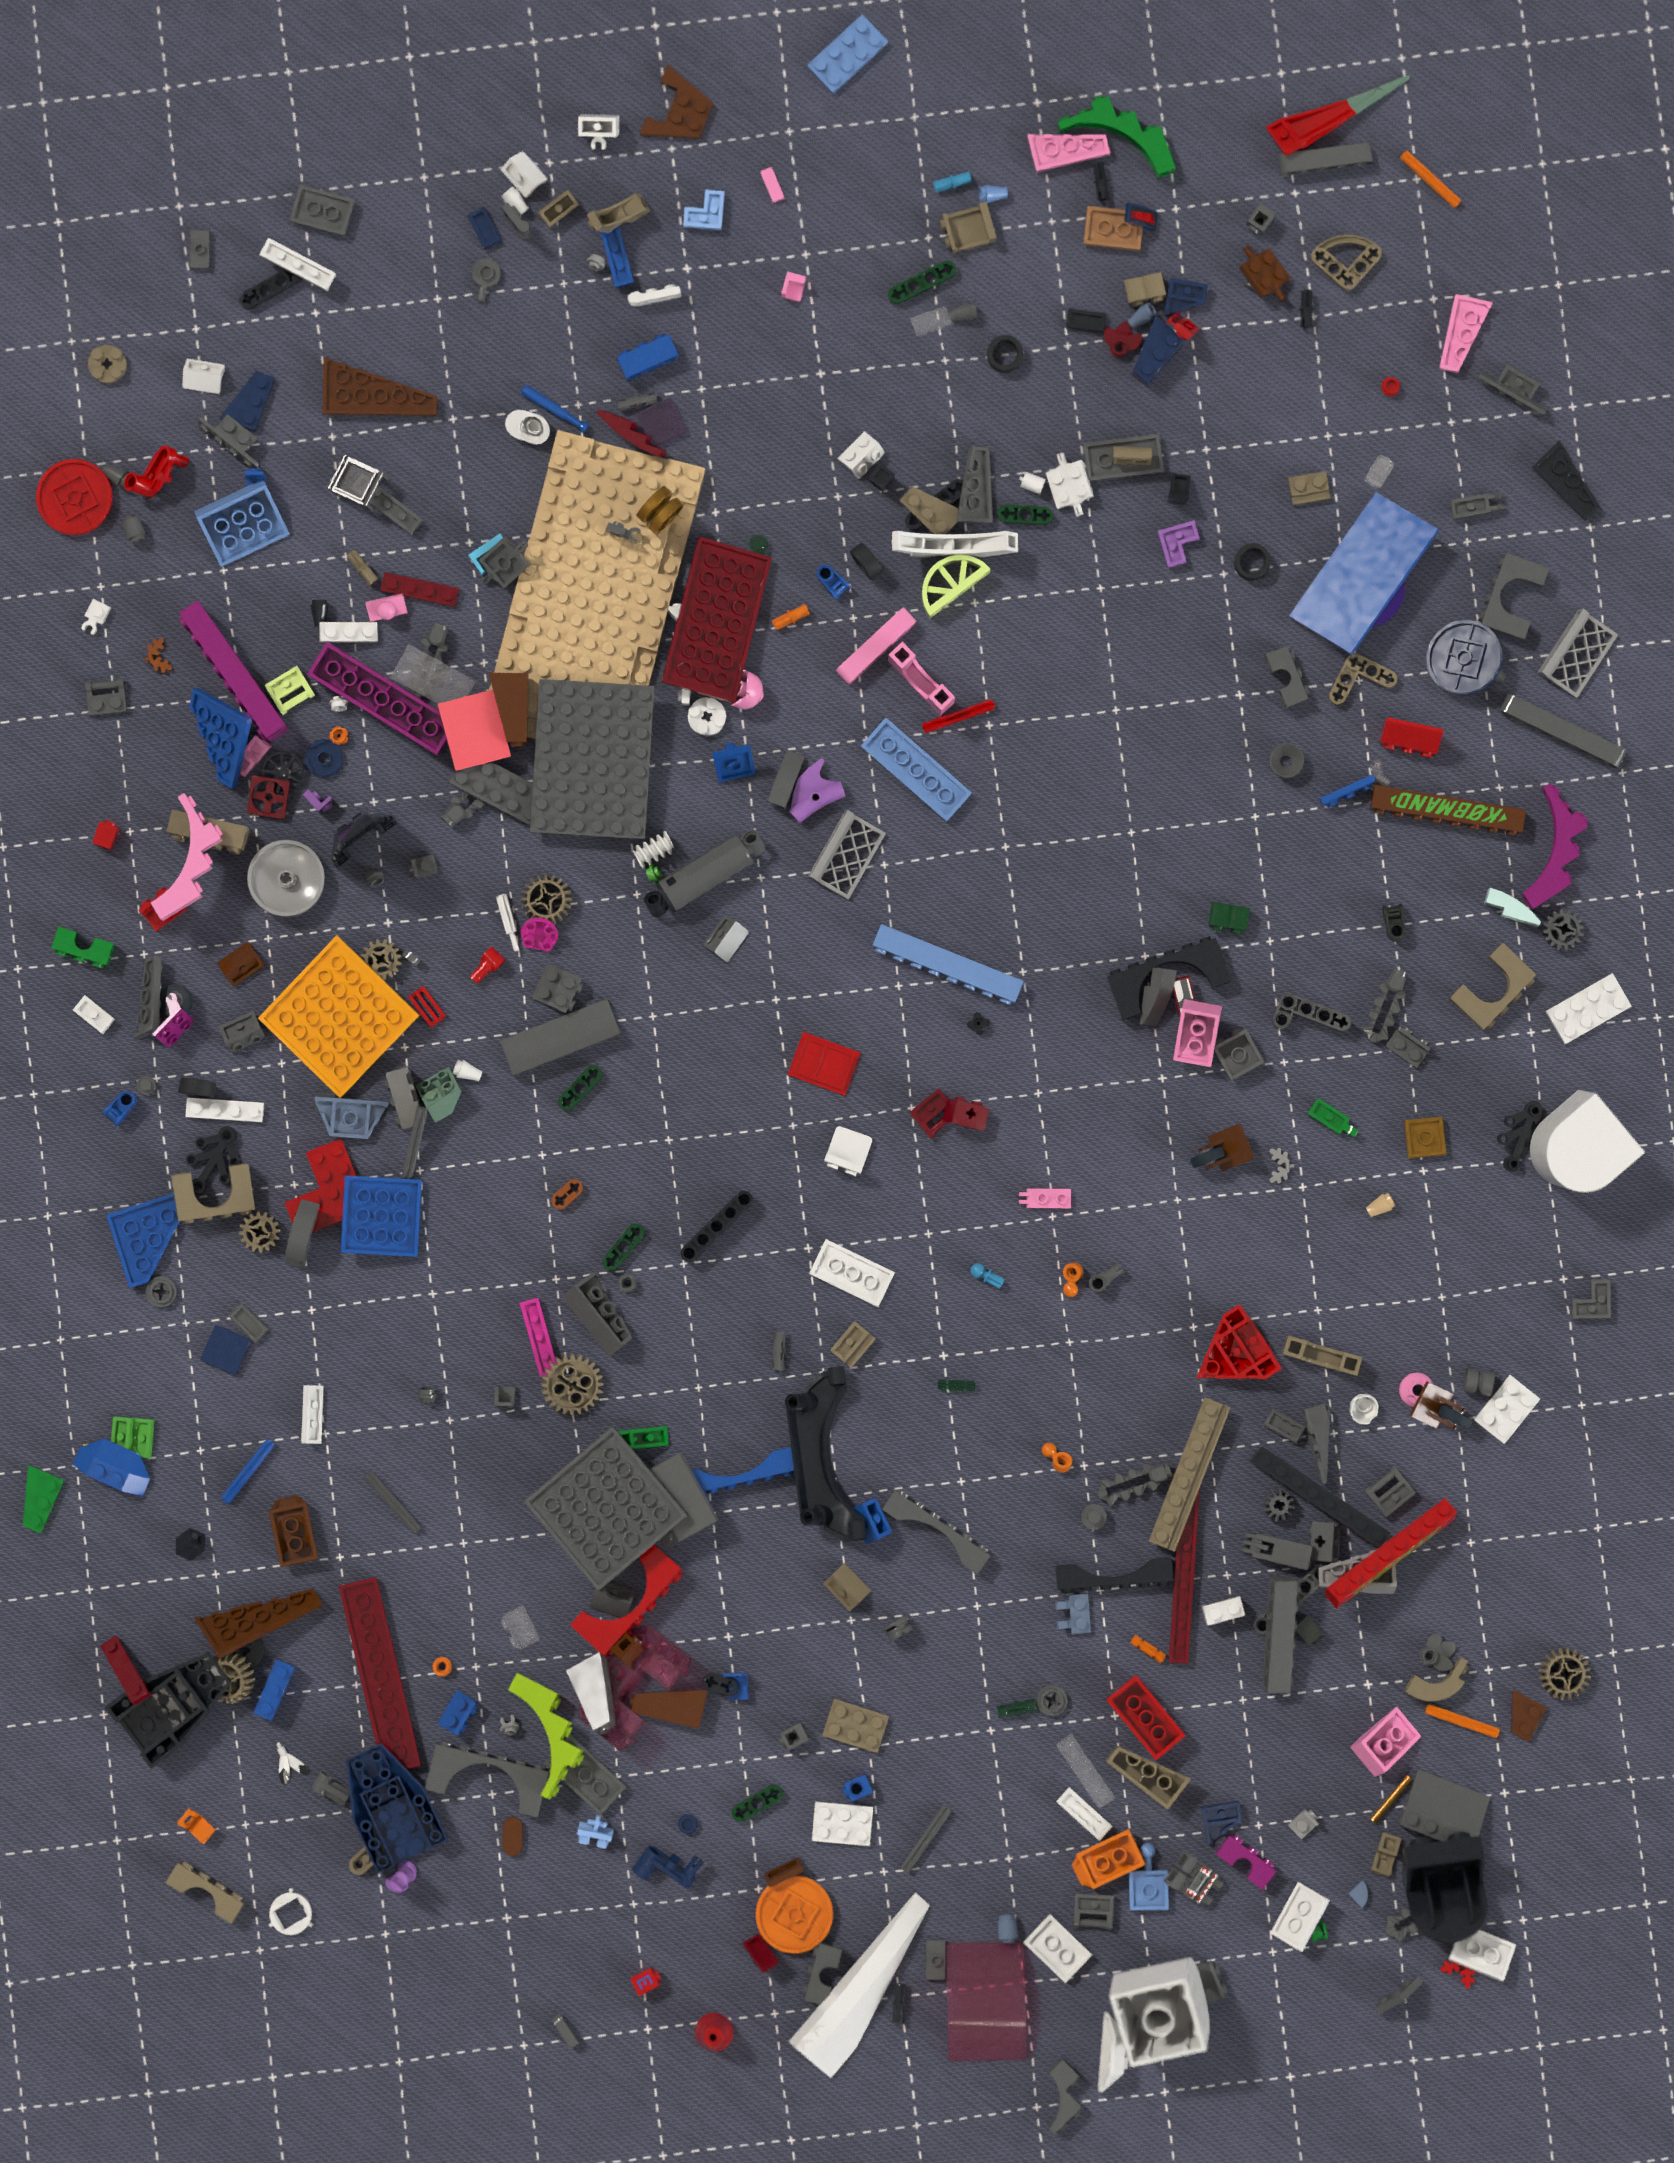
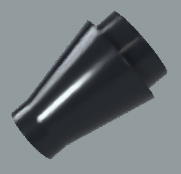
(319, 611)

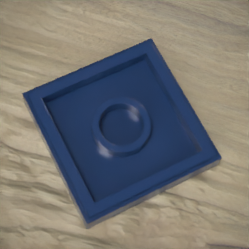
(225, 1349)

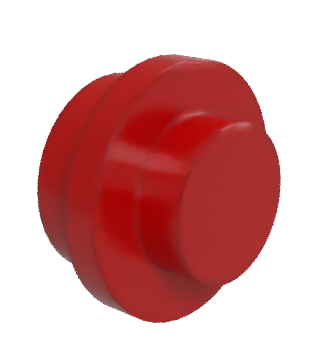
(1390, 386)

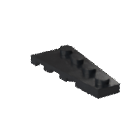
(1561, 475)

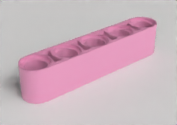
(876, 646)

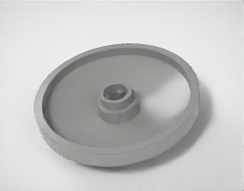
(286, 878)

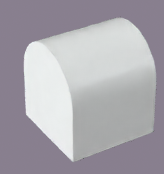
(1582, 1145)
(1161, 2011)

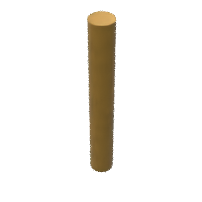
(1391, 1798)

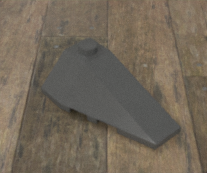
(1317, 1427)

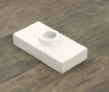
(93, 1014)

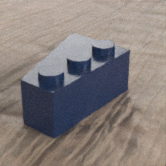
(1157, 351)

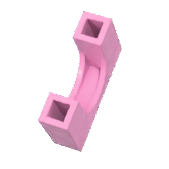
(935, 695)

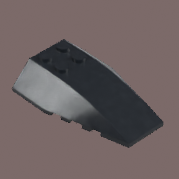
(351, 832)
(174, 1709)

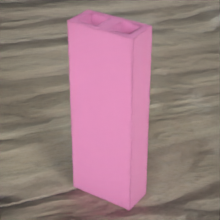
(772, 185)

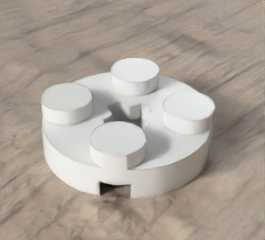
(717, 719)

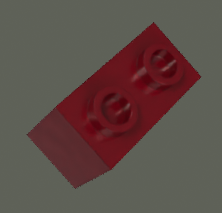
(974, 1118)

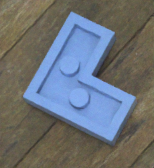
(708, 217)

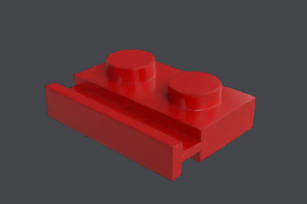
(1183, 326)

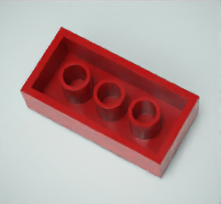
(1145, 1717)

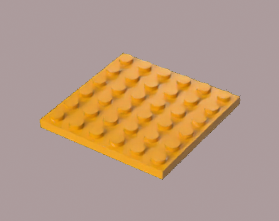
(338, 1016)

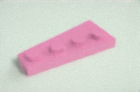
(1060, 150)
(1463, 327)

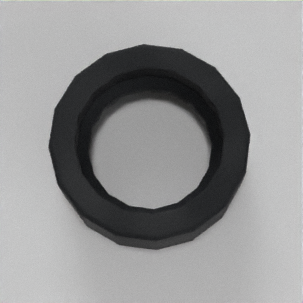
(1009, 340)
(1252, 547)
(866, 561)
(197, 1087)

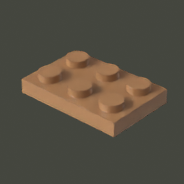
(1107, 229)

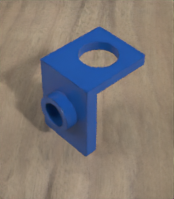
(253, 476)
(742, 1678)

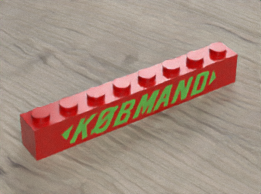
(1390, 1553)

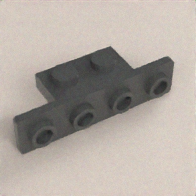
(1516, 384)
(233, 437)

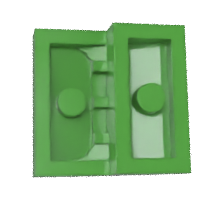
(134, 1434)

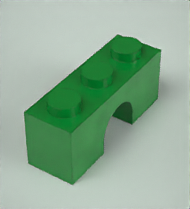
(66, 943)

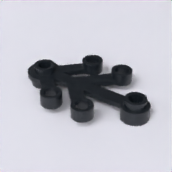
(1524, 1132)
(214, 1156)

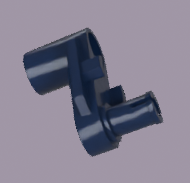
(653, 1858)

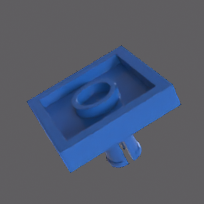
(733, 762)

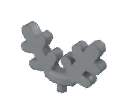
(1283, 1159)

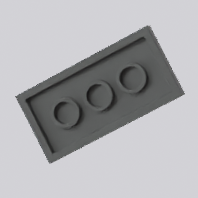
(1100, 458)
(592, 1780)

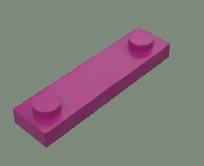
(537, 1334)

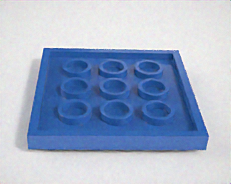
(380, 1216)

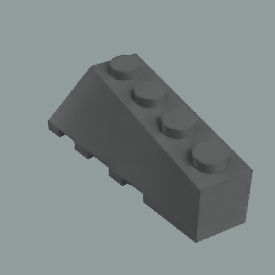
(598, 1313)

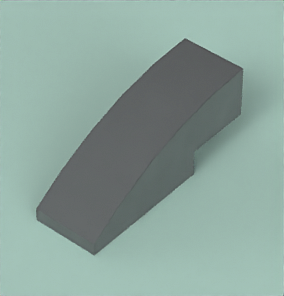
(786, 779)
(1157, 995)

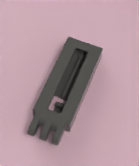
(1284, 1550)

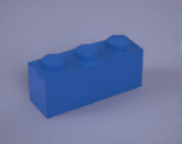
(647, 357)
(274, 1689)

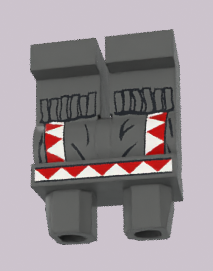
(1199, 1882)

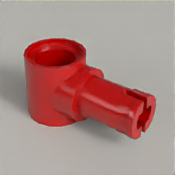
(490, 961)

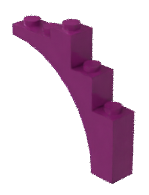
(1563, 851)

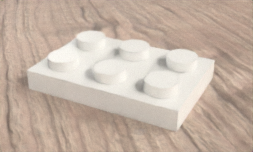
(1506, 1409)
(842, 1823)
(1300, 1916)
(1057, 1948)
(1484, 1954)

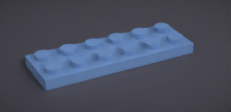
(916, 769)

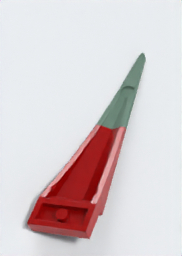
(1305, 128)

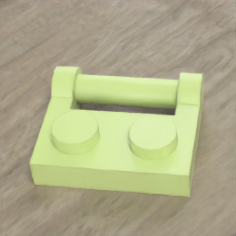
(287, 684)

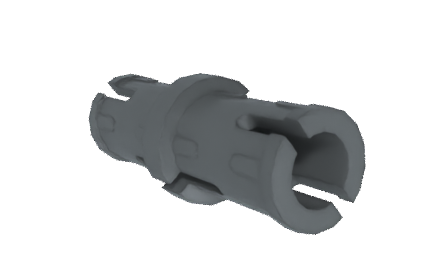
(637, 401)
(778, 1350)

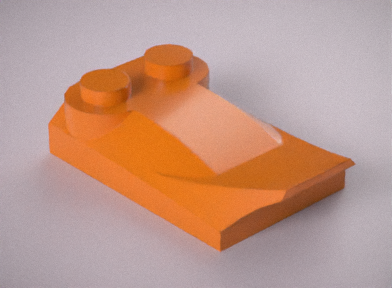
(1108, 1860)

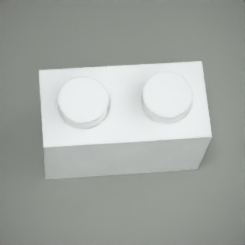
(1223, 1610)

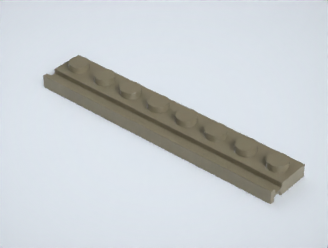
(1189, 1474)

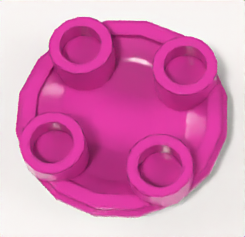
(539, 934)

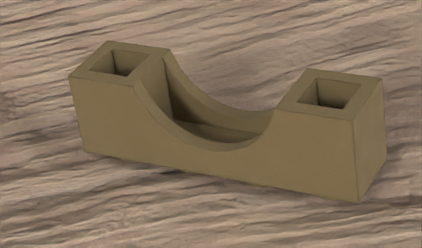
(1321, 1355)
(227, 1904)

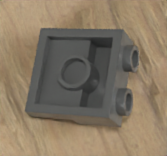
(557, 988)
(1237, 1054)

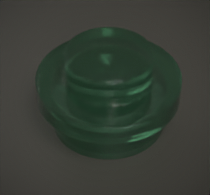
(758, 544)

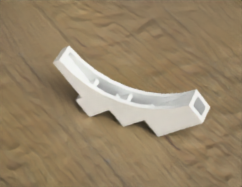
(957, 544)

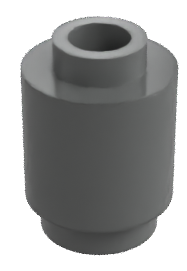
(133, 529)

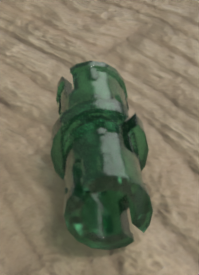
(1016, 1708)

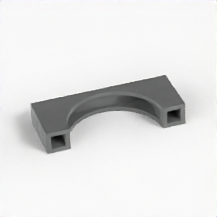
(450, 1760)

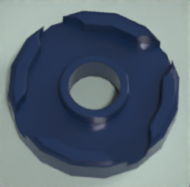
(335, 758)

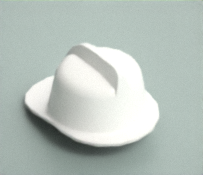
(527, 426)

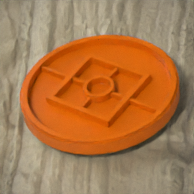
(794, 1914)

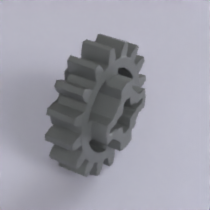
(1572, 932)

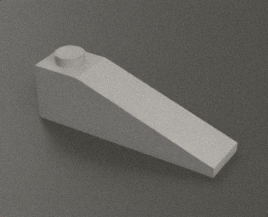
(1383, 1585)

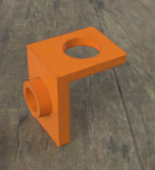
(197, 1826)

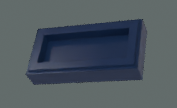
(484, 228)

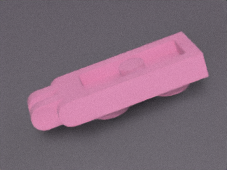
(1047, 1198)

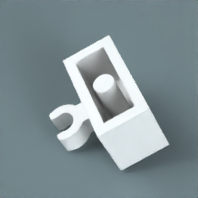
(599, 127)

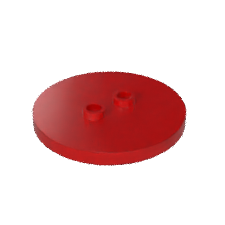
(74, 497)

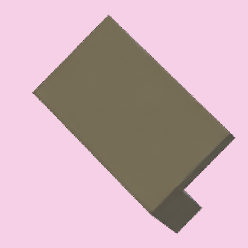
(846, 1587)

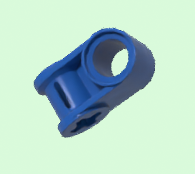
(832, 582)
(119, 1108)

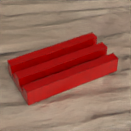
(436, 1019)

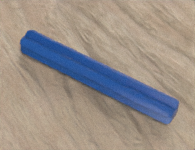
(247, 1471)

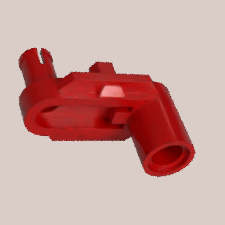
(156, 472)

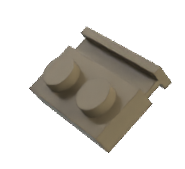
(1309, 488)
(852, 1344)

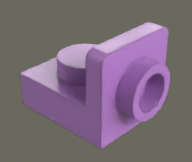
(314, 799)

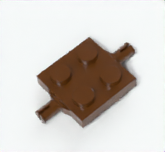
(1264, 273)

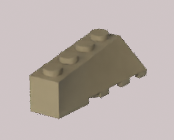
(1155, 1780)

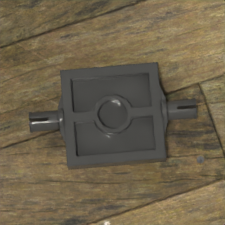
(504, 562)

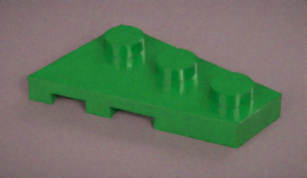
(40, 1498)

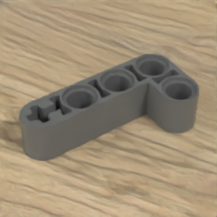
(1313, 1016)

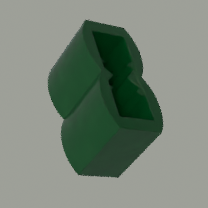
(1228, 917)

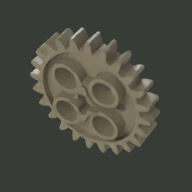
(580, 1369)

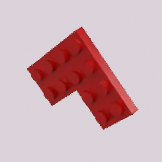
(329, 1166)

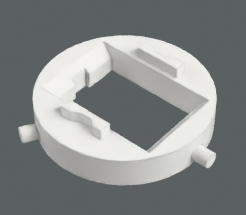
(298, 1926)

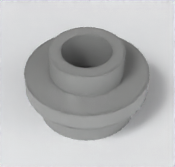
(595, 262)

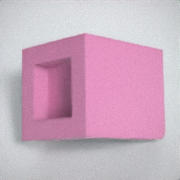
(793, 286)

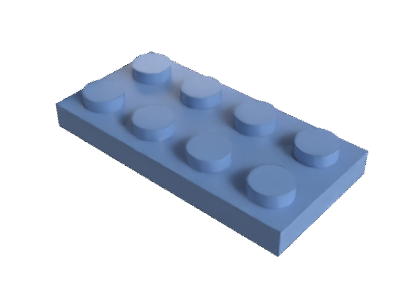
(847, 54)

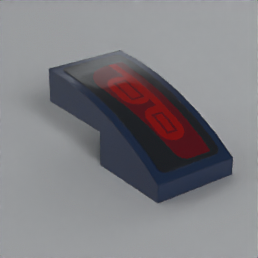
(1141, 216)

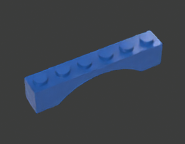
(776, 1463)

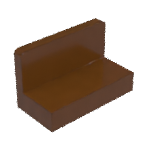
(240, 964)

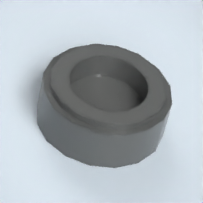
(411, 957)

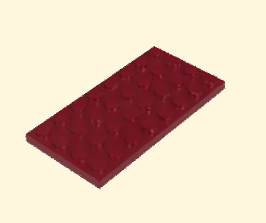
(716, 620)

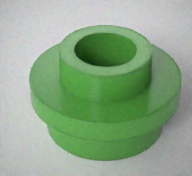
(653, 873)

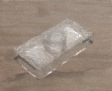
(931, 321)

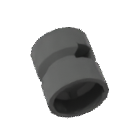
(1478, 1381)

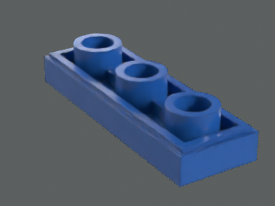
(1347, 792)

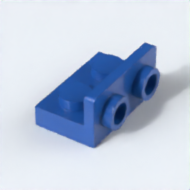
(457, 1712)

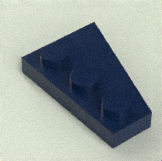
(250, 401)

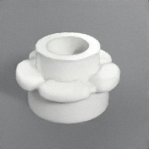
(338, 703)

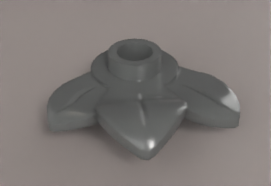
(1440, 1653)

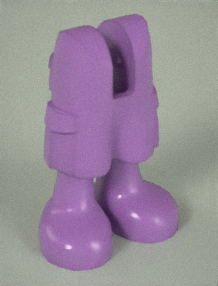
(399, 1882)

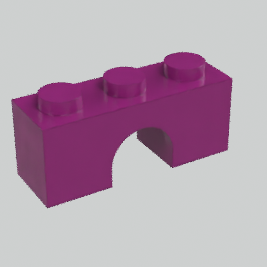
(1260, 1871)

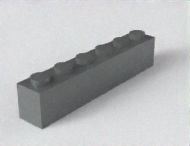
(1280, 1634)

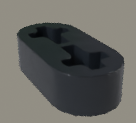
(722, 1680)

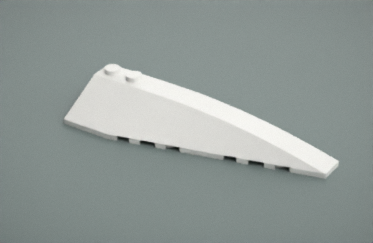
(843, 2017)

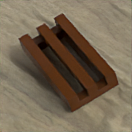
(783, 1872)

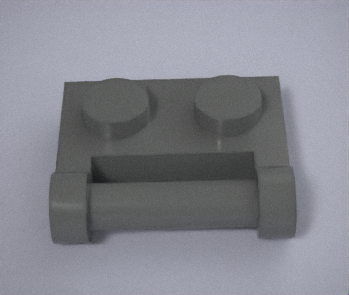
(514, 219)
(106, 703)
(1394, 1496)
(1093, 1904)

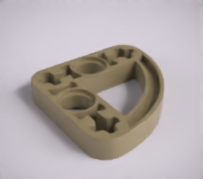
(1351, 271)

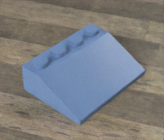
(241, 522)

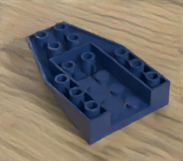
(390, 1809)

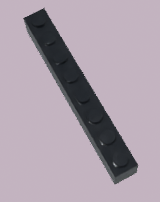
(1319, 1497)

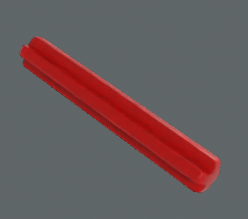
(958, 716)

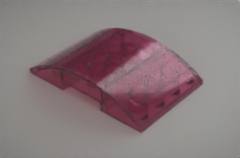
(986, 2001)

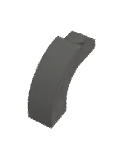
(301, 1233)

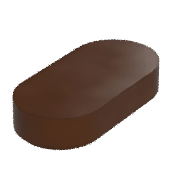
(512, 1836)

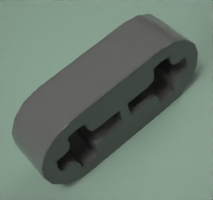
(565, 2030)

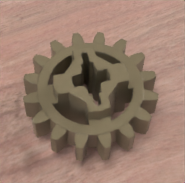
(386, 952)
(262, 1223)

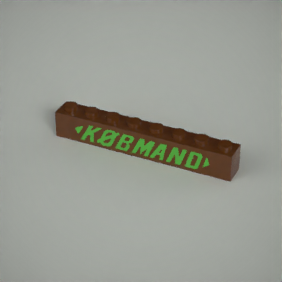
(1447, 809)

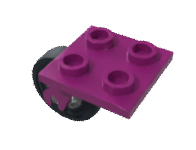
(175, 1004)

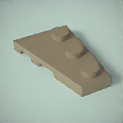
(930, 511)

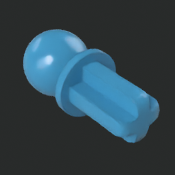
(979, 1271)

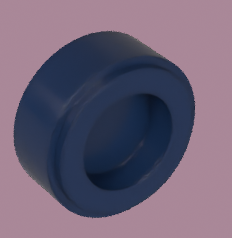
(687, 1824)

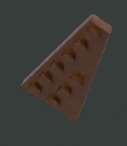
(363, 393)
(252, 1621)

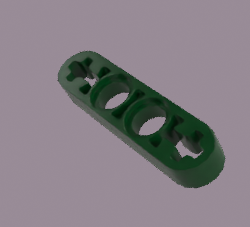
(920, 280)

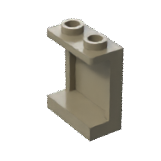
(968, 228)

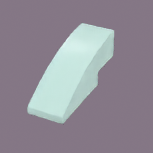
(1511, 907)

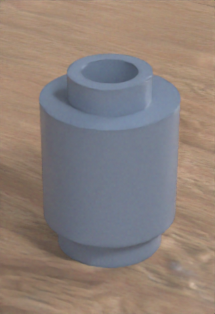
(1007, 1928)

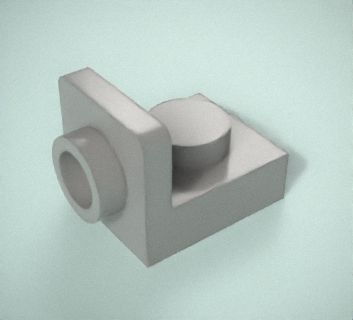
(1303, 1823)

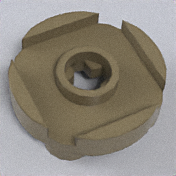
(115, 371)

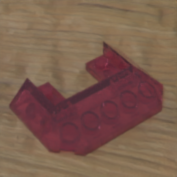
(660, 1660)

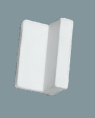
(523, 173)
(202, 376)

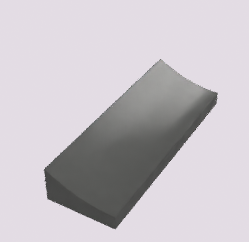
(560, 1037)

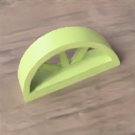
(951, 594)

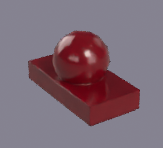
(760, 1953)

